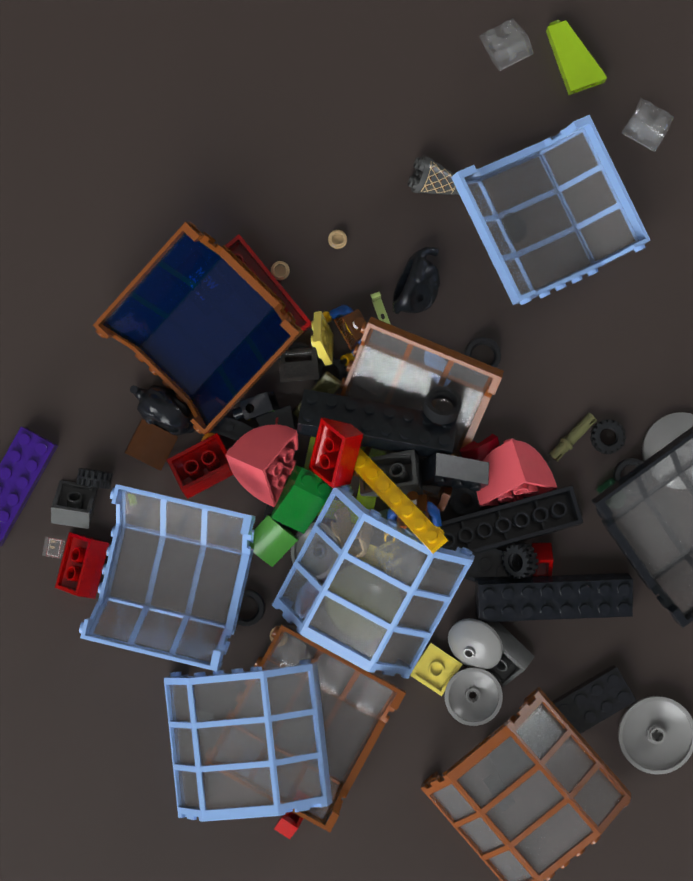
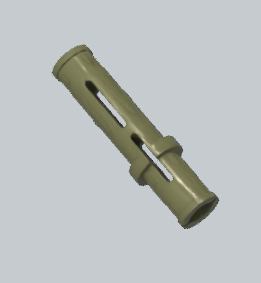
(572, 437)

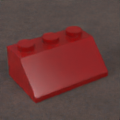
(335, 452)
(201, 466)
(82, 565)

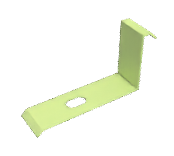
(379, 307)

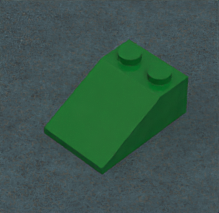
(301, 499)

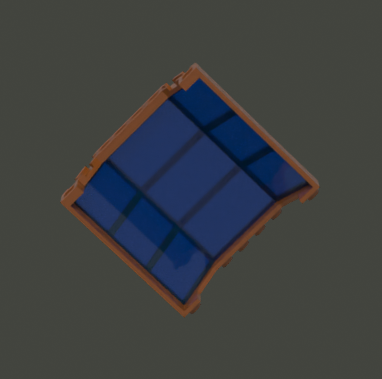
(201, 324)

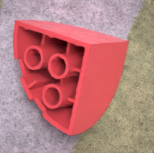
(264, 460)
(515, 473)

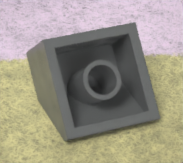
(73, 505)

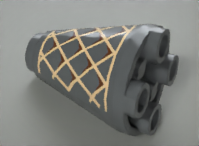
(431, 178)

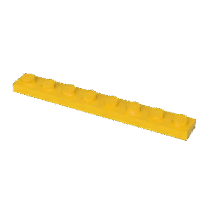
(399, 503)

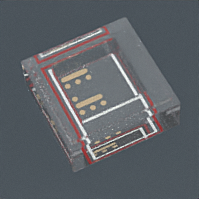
(53, 547)

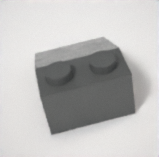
(401, 468)

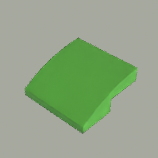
(272, 541)

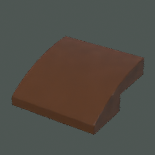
(151, 444)

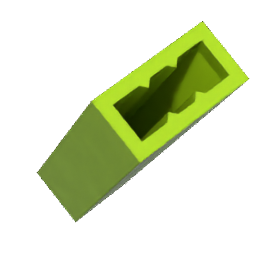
(573, 59)

